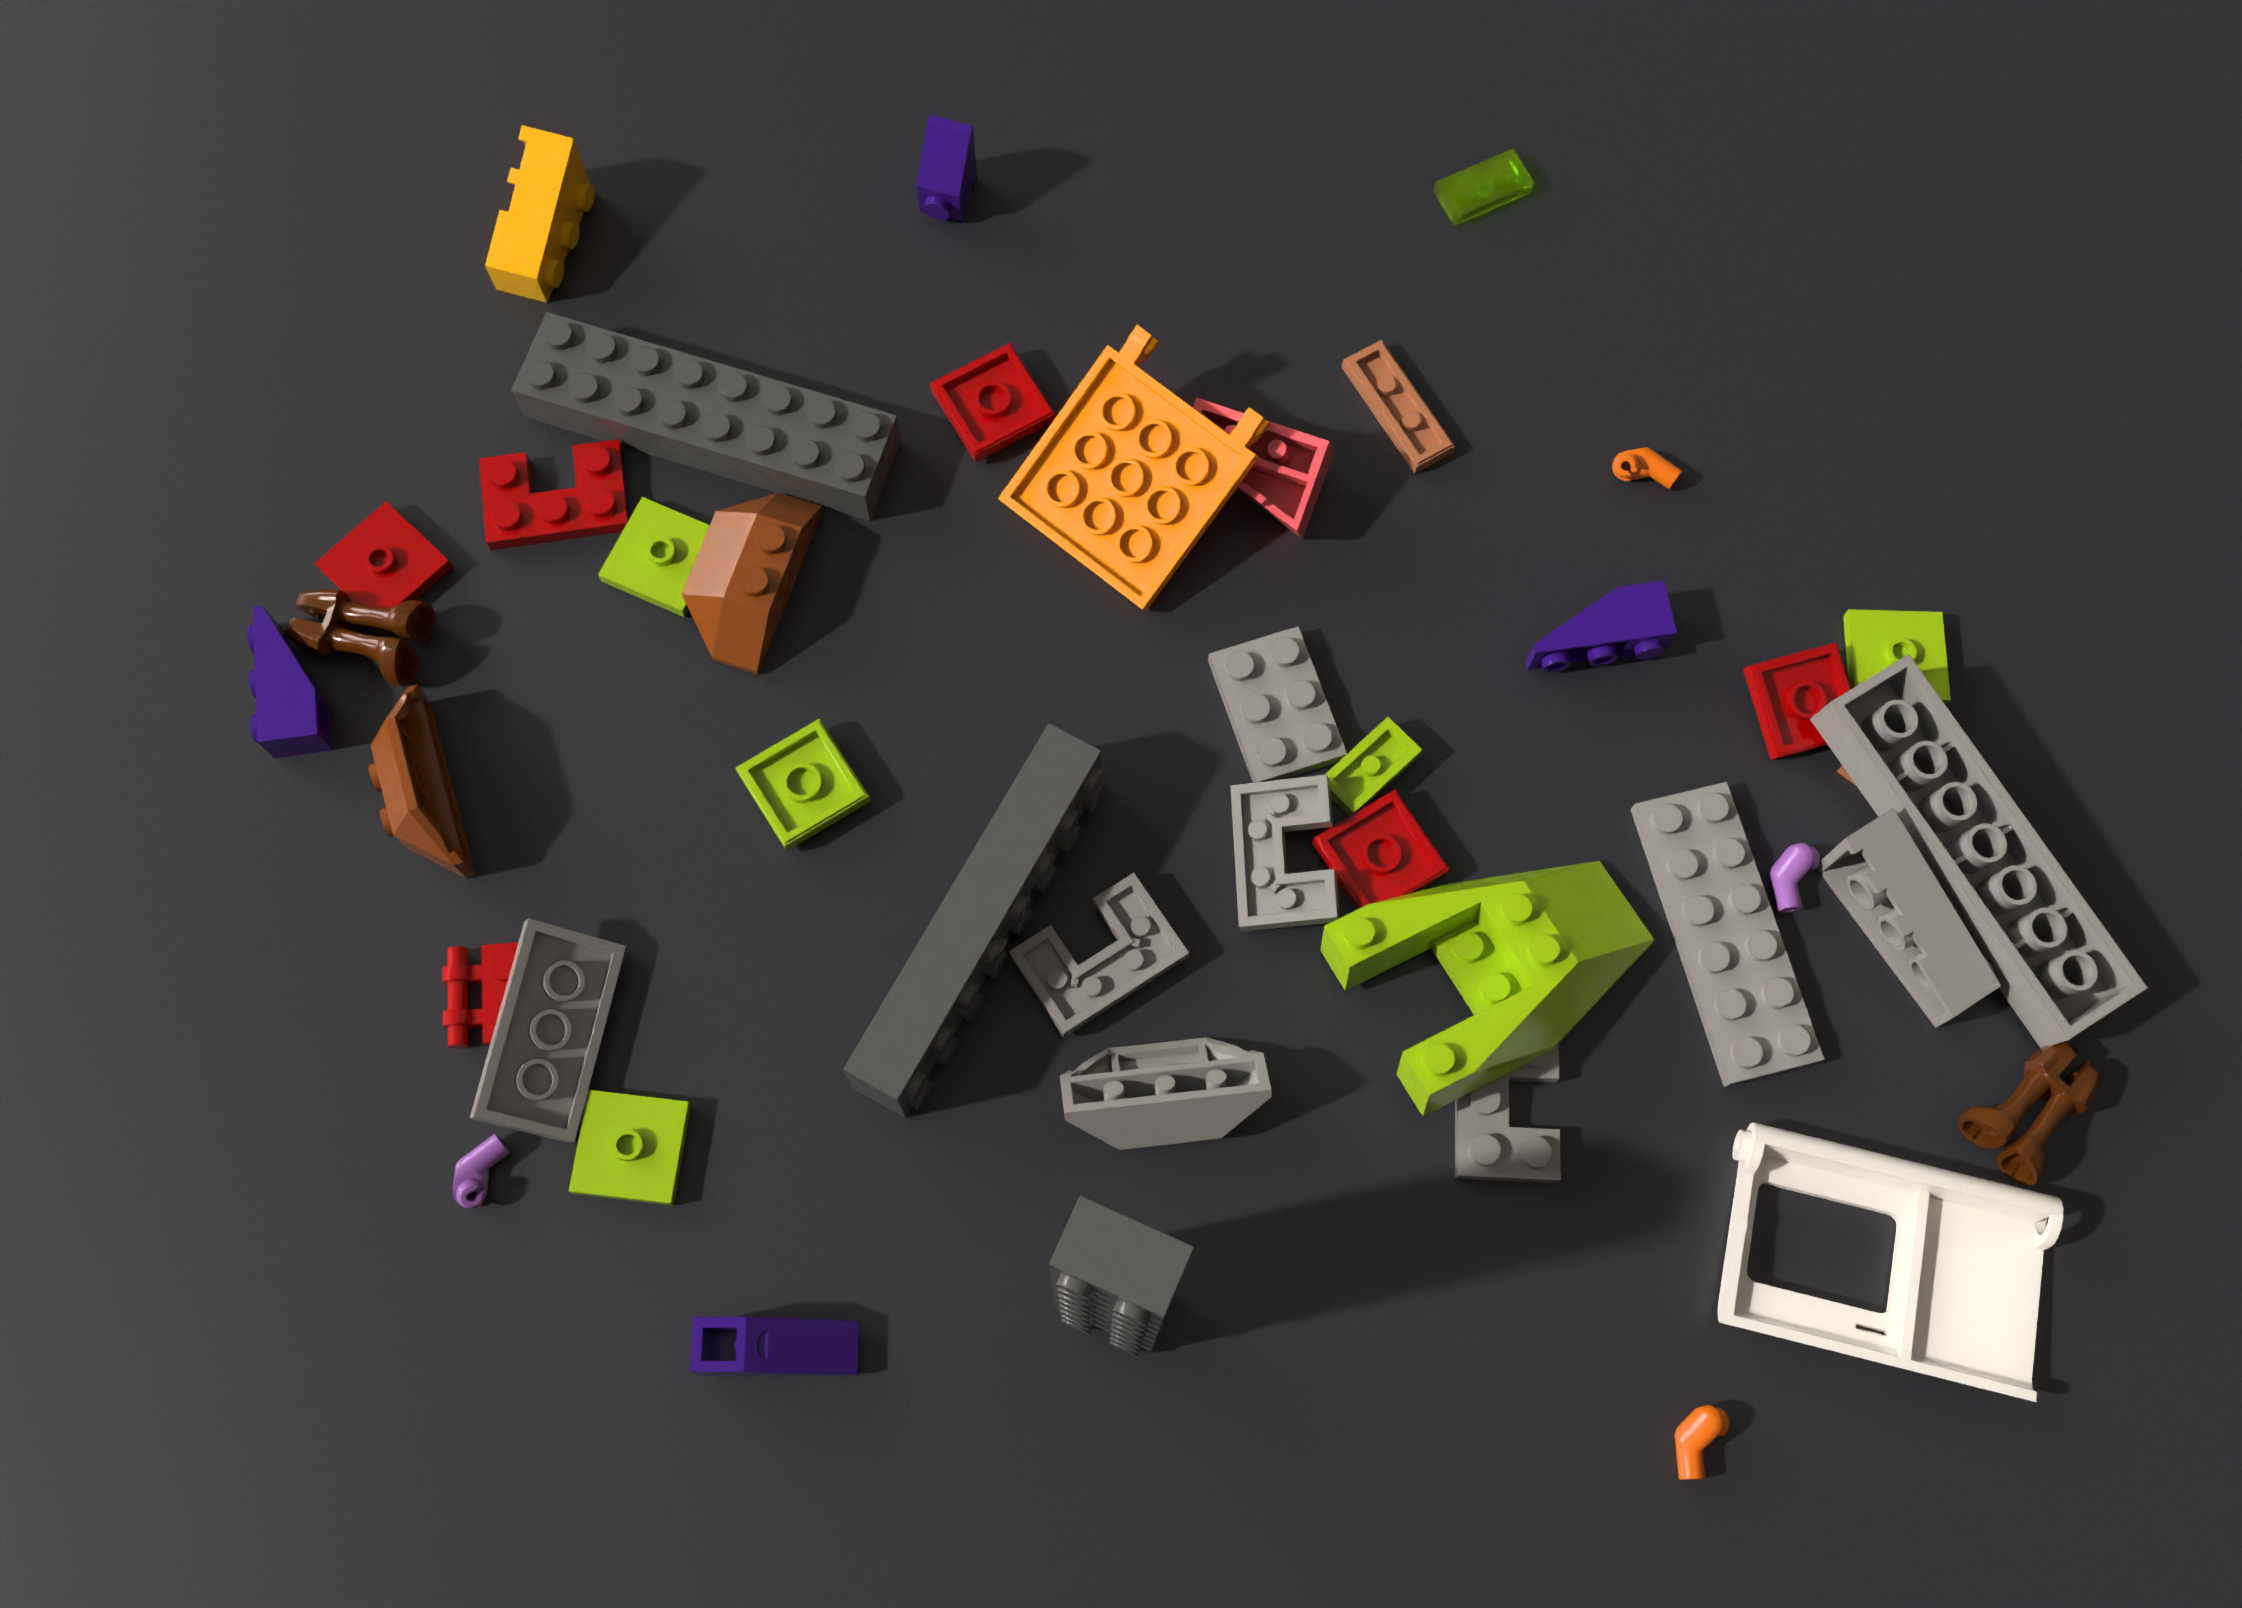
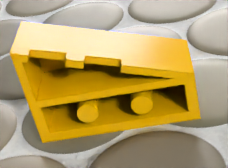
(542, 217)

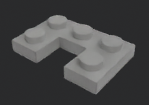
(1264, 888)
(1081, 992)
(1492, 1149)

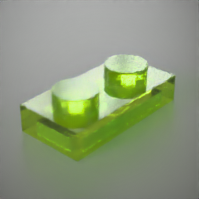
(1483, 187)

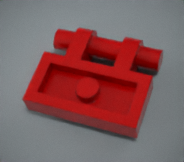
(493, 976)

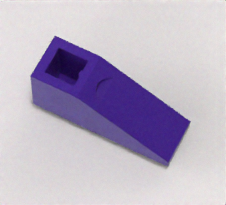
(1620, 624)
(290, 706)
(774, 1347)

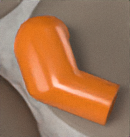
(1645, 463)
(1694, 1436)

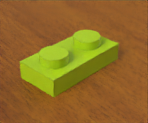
(1371, 766)

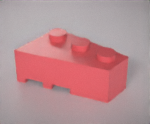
(1288, 468)

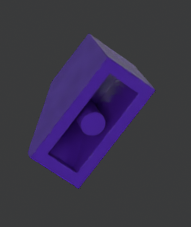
(946, 169)

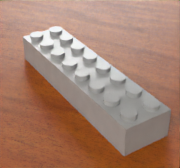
(1993, 866)

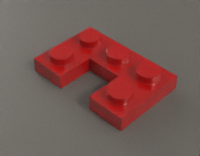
(523, 518)

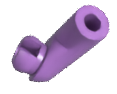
(1788, 872)
(473, 1170)

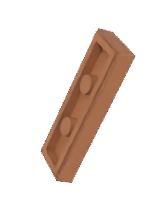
(1398, 406)

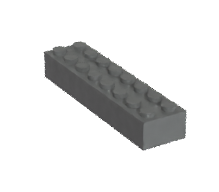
(707, 415)
(976, 921)
(1116, 1276)

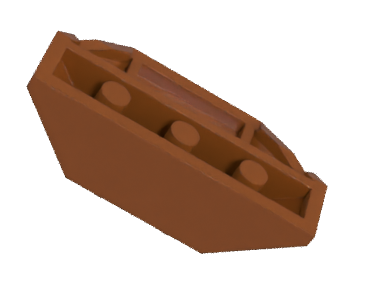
(748, 575)
(418, 785)

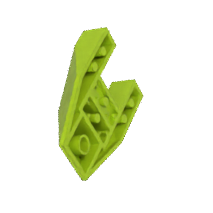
(1521, 952)

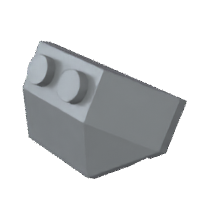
(1165, 1092)

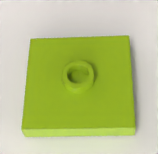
(655, 555)
(1884, 636)
(803, 784)
(630, 1147)

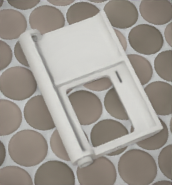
(1959, 1270)

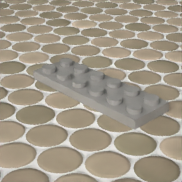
(1726, 935)

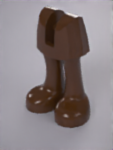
(395, 656)
(1991, 1128)

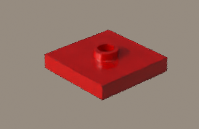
(992, 402)
(383, 561)
(1791, 692)
(1380, 852)

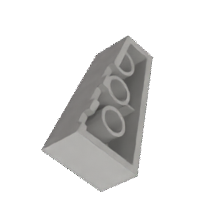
(1908, 917)

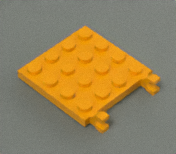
(1131, 473)

